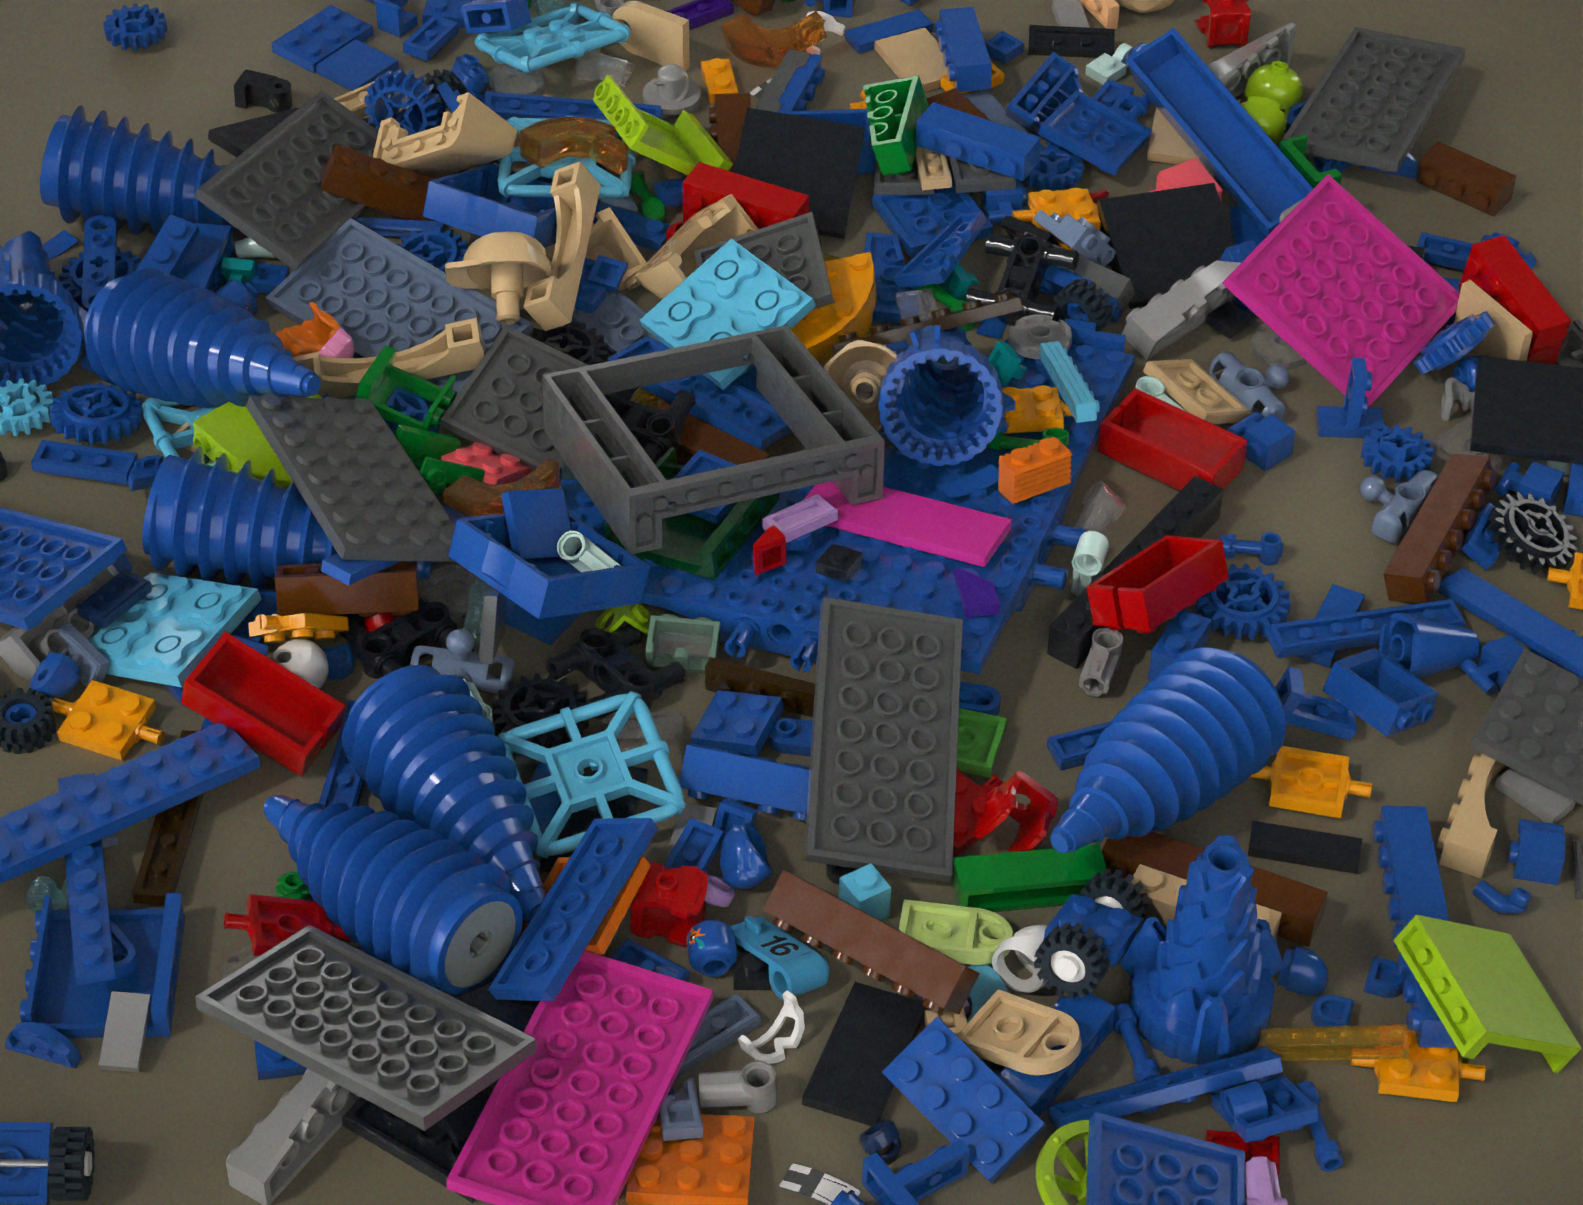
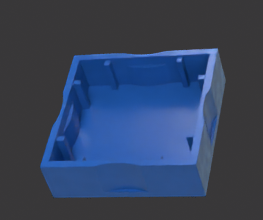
(475, 205)
(549, 585)

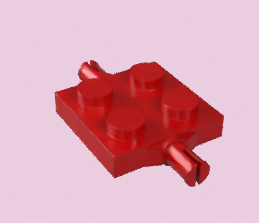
(969, 809)
(277, 918)

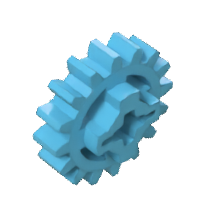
(24, 406)

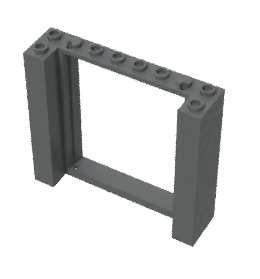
(633, 490)

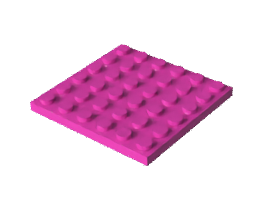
(1344, 289)

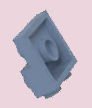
(1078, 236)

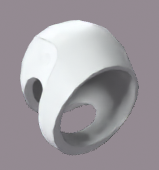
(303, 659)
(1025, 944)

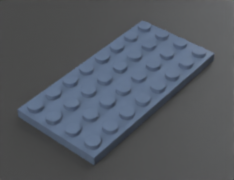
(384, 296)

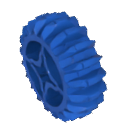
(398, 91)

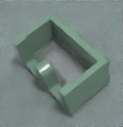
(682, 641)

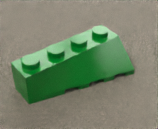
(892, 118)

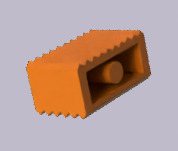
(1034, 470)

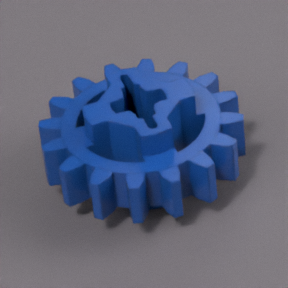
(135, 26)
(1055, 169)
(1396, 452)

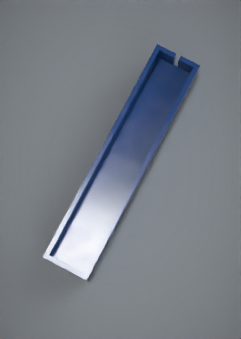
(1218, 130)

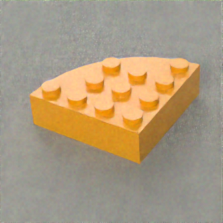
(855, 300)

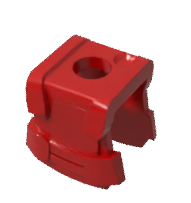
(1226, 23)
(1033, 817)
(669, 903)

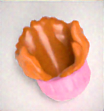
(318, 335)

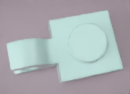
(1109, 67)

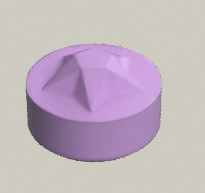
(718, 892)

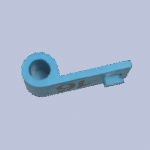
(790, 962)

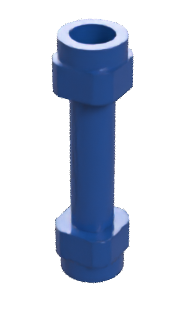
(1125, 1023)
(1326, 1151)

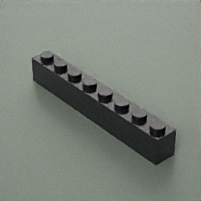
(1186, 515)

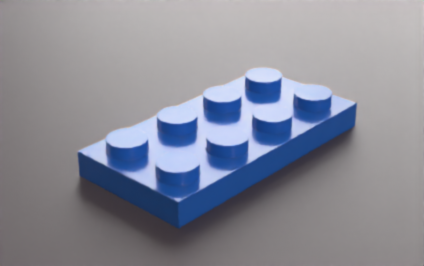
(964, 1099)

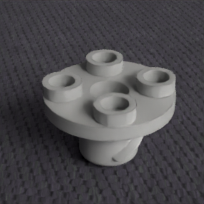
(672, 91)

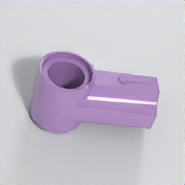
(1262, 1183)

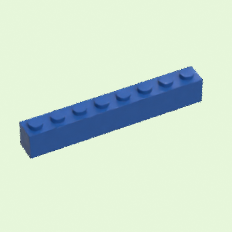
(1413, 889)

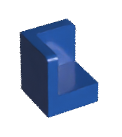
(393, 18)

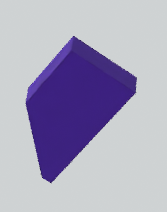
(976, 594)

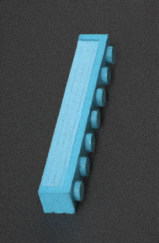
(1069, 382)

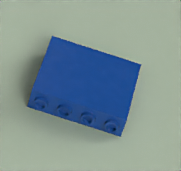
(83, 1009)

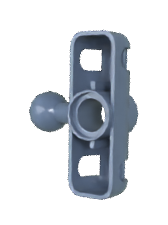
(1250, 385)
(1398, 508)
(465, 664)

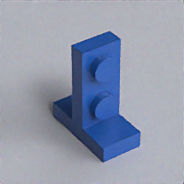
(1355, 417)
(1313, 711)
(916, 1179)

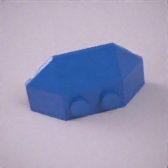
(1044, 93)

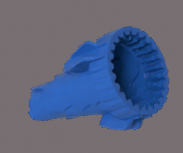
(37, 316)
(948, 405)
(1208, 975)

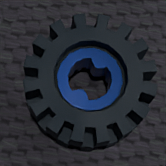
(1085, 296)
(37, 721)

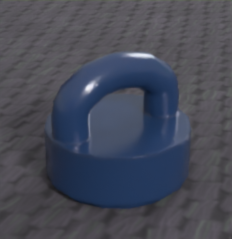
(879, 1137)

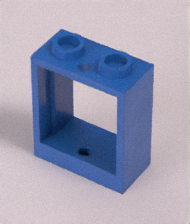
(1381, 692)

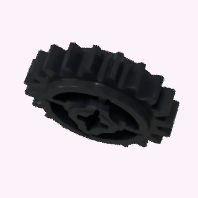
(575, 342)
(1532, 533)
(535, 701)

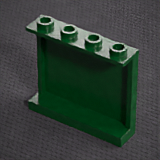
(699, 545)

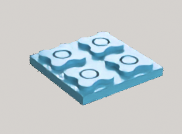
(725, 299)
(172, 628)

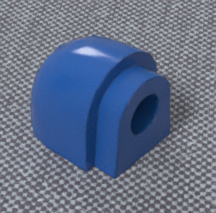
(55, 676)
(1303, 972)

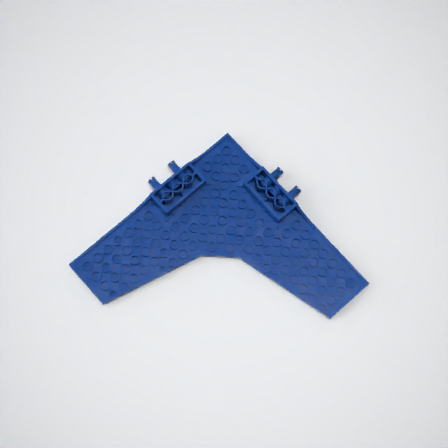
(782, 606)

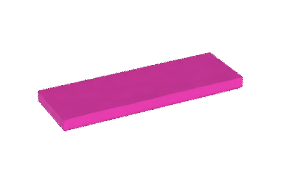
(920, 523)

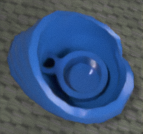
(744, 857)

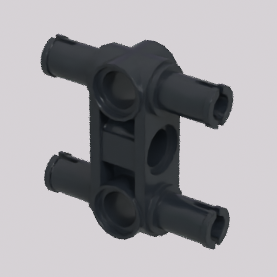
(1025, 272)
(652, 427)
(394, 642)
(614, 668)

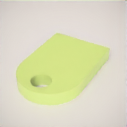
(956, 930)

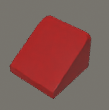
(769, 550)

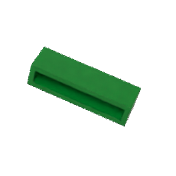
(1024, 878)

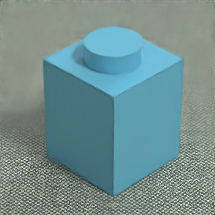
(866, 891)

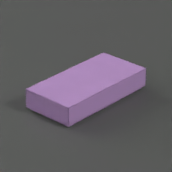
(802, 517)

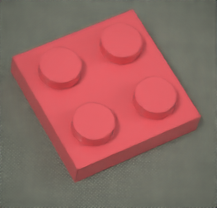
(497, 468)

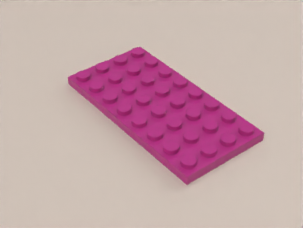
(586, 1101)

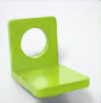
(633, 614)

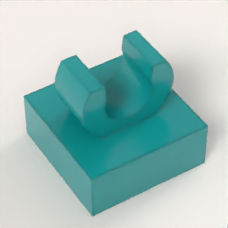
(238, 269)
(959, 282)
(1006, 363)

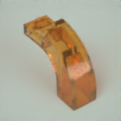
(766, 46)
(573, 137)
(480, 498)

